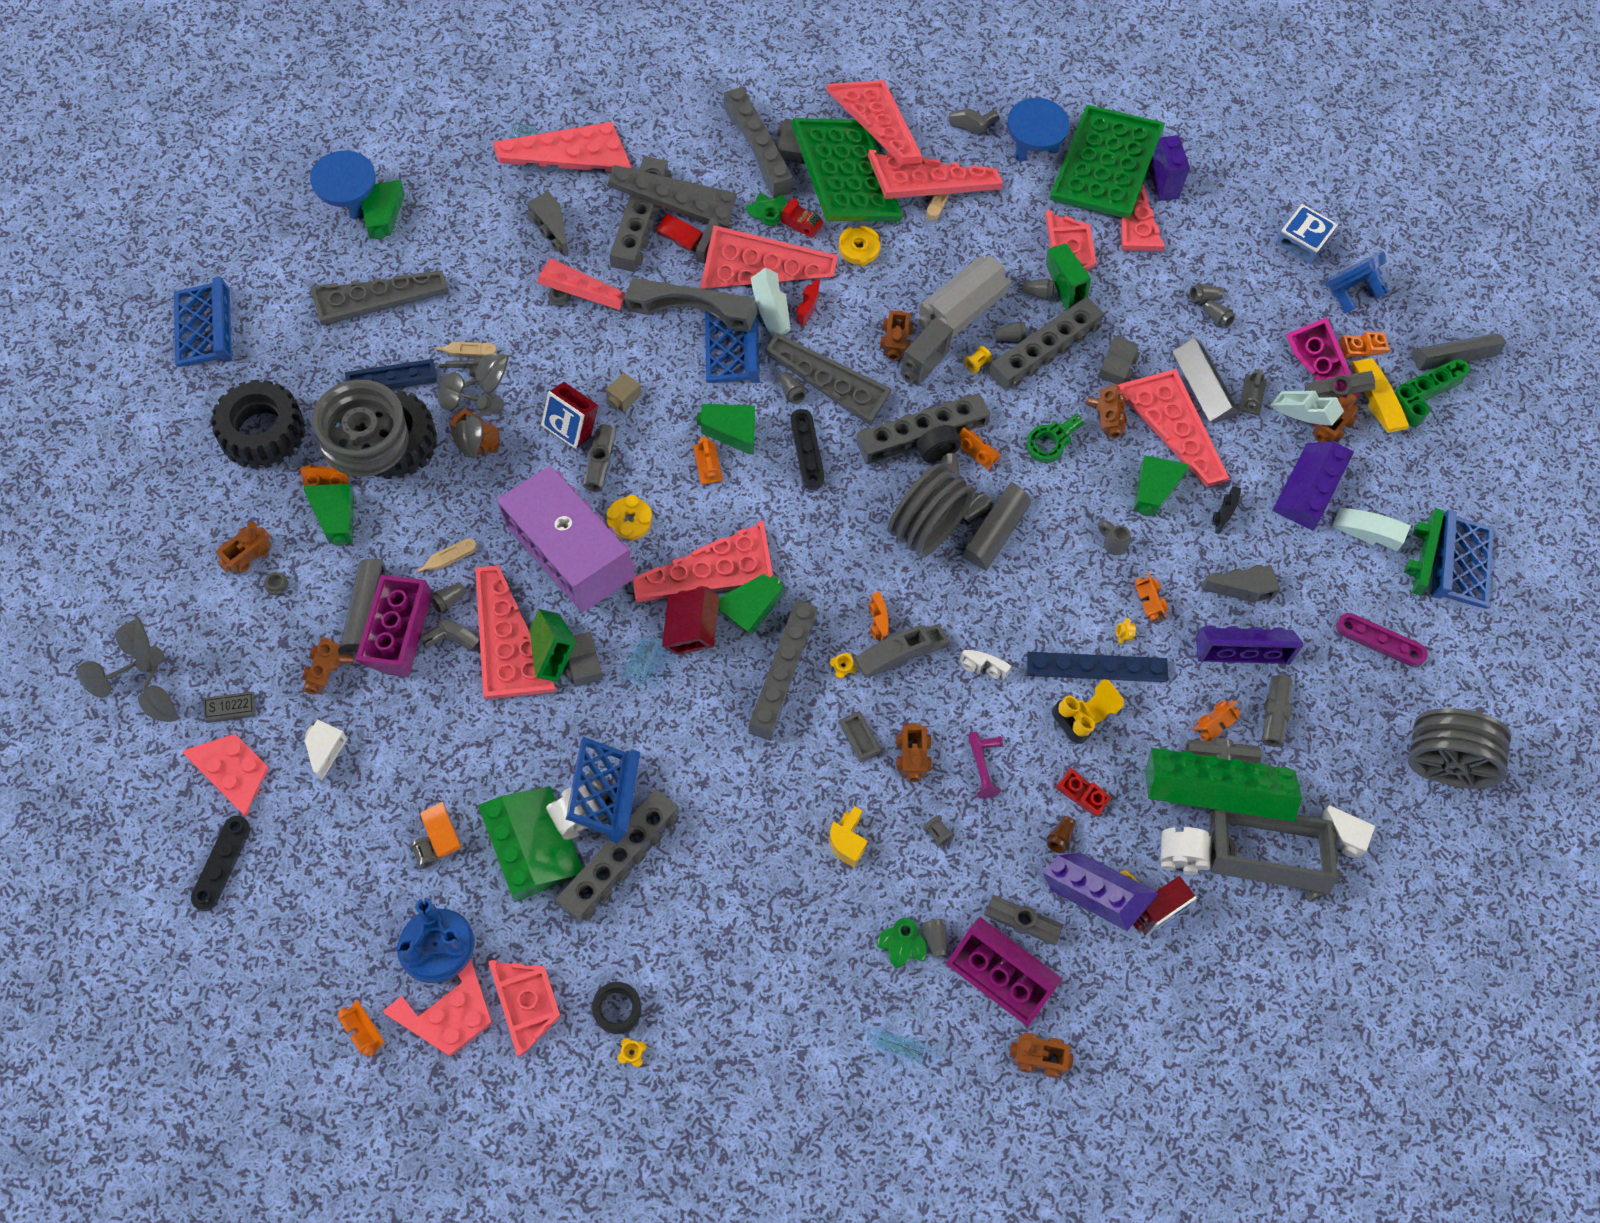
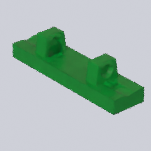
(1422, 569)

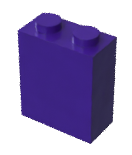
(1169, 168)

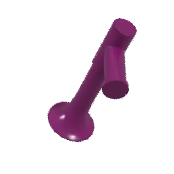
(977, 745)

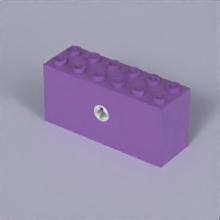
(567, 538)

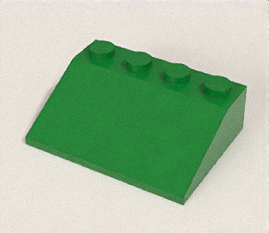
(528, 842)

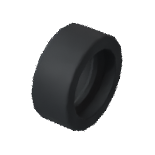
(938, 442)
(600, 996)

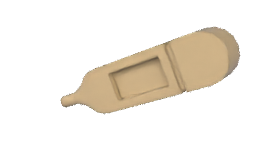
(936, 206)
(468, 349)
(450, 555)

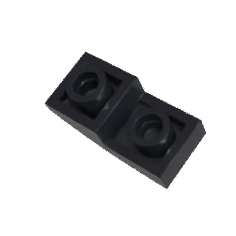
(1225, 512)

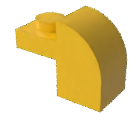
(843, 842)

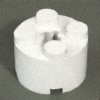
(558, 811)
(1186, 850)

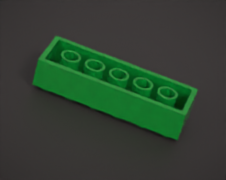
(1223, 784)

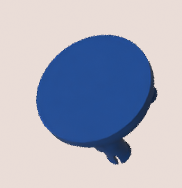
(1037, 126)
(343, 180)
(1366, 271)
(435, 944)

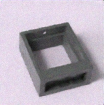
(926, 352)

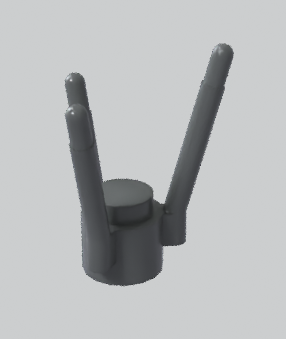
(471, 367)

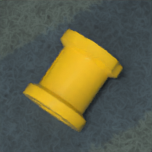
(977, 359)

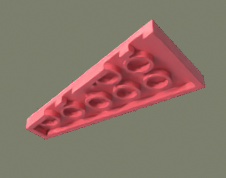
(878, 113)
(569, 149)
(738, 256)
(1171, 414)
(718, 565)
(504, 641)

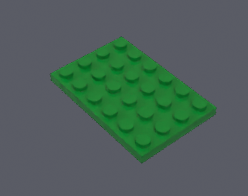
(1107, 161)
(841, 170)

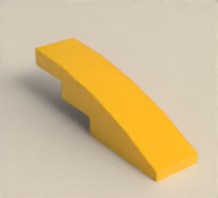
(1382, 400)

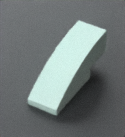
(771, 302)
(1308, 407)
(1372, 527)

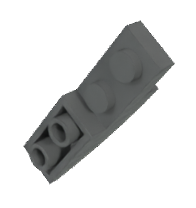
(899, 648)

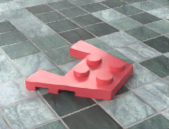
(452, 1019)

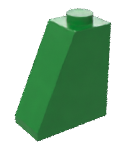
(382, 208)
(1068, 275)
(729, 424)
(1156, 483)
(334, 510)
(752, 602)
(550, 645)

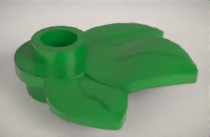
(767, 207)
(902, 946)

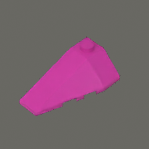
(1319, 352)

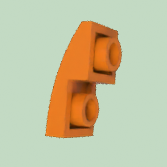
(1366, 345)
(880, 617)
(440, 830)

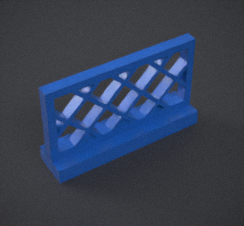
(219, 320)
(750, 353)
(1447, 555)
(622, 797)

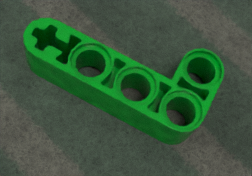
(1415, 392)

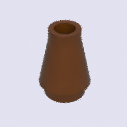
(1061, 835)

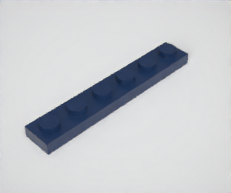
(1097, 667)

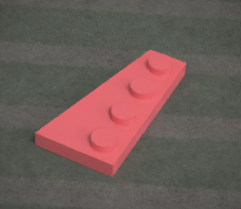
(1140, 230)
(568, 280)

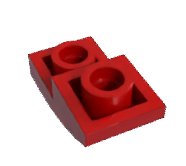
(680, 232)
(810, 300)
(1083, 793)

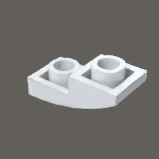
(975, 662)

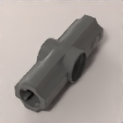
(1353, 384)
(597, 468)
(1277, 711)
(1225, 749)
(1039, 926)

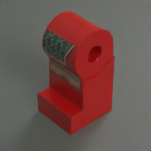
(801, 219)

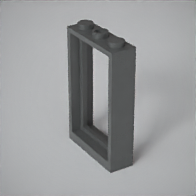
(1269, 872)

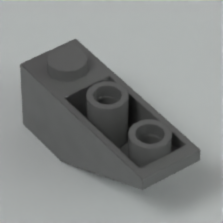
(547, 214)
(1249, 585)

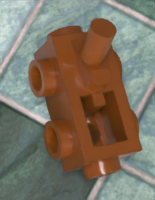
(897, 331)
(1111, 410)
(1335, 432)
(490, 440)
(244, 548)
(325, 659)
(913, 760)
(1033, 1053)

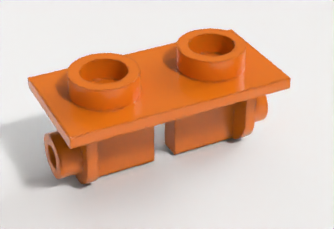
(981, 452)
(707, 461)
(322, 476)
(1148, 588)
(1209, 723)
(366, 1036)

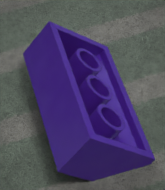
(1313, 482)
(1247, 645)
(1099, 889)

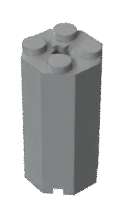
(966, 295)

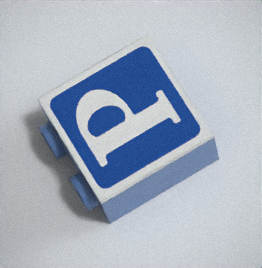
(1306, 234)

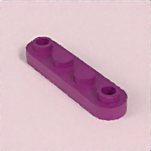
(1381, 639)

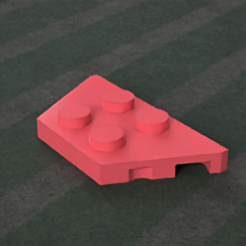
(1075, 234)
(230, 768)
(525, 1001)

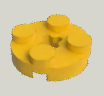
(856, 255)
(632, 506)

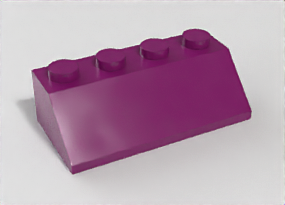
(394, 625)
(1003, 971)

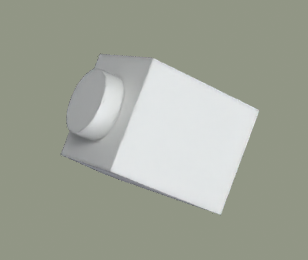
(323, 746)
(1351, 832)

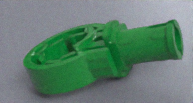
(1051, 432)

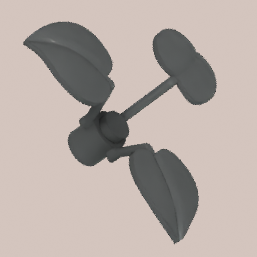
(490, 373)
(132, 641)

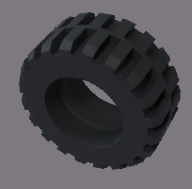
(421, 438)
(264, 447)

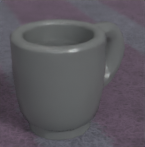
(1116, 537)

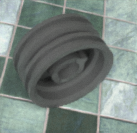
(363, 442)
(931, 510)
(1460, 748)

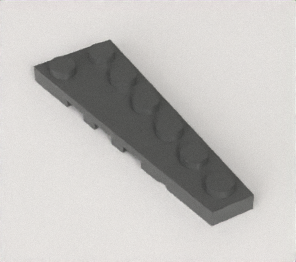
(676, 195)
(356, 299)
(841, 384)

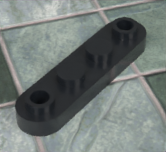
(807, 449)
(220, 863)

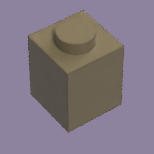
(623, 392)

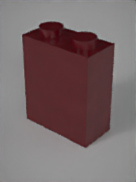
(690, 620)

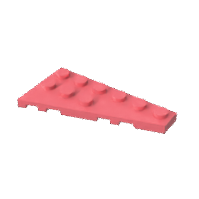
(930, 177)

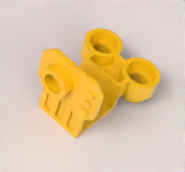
(1087, 714)

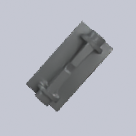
(1253, 392)

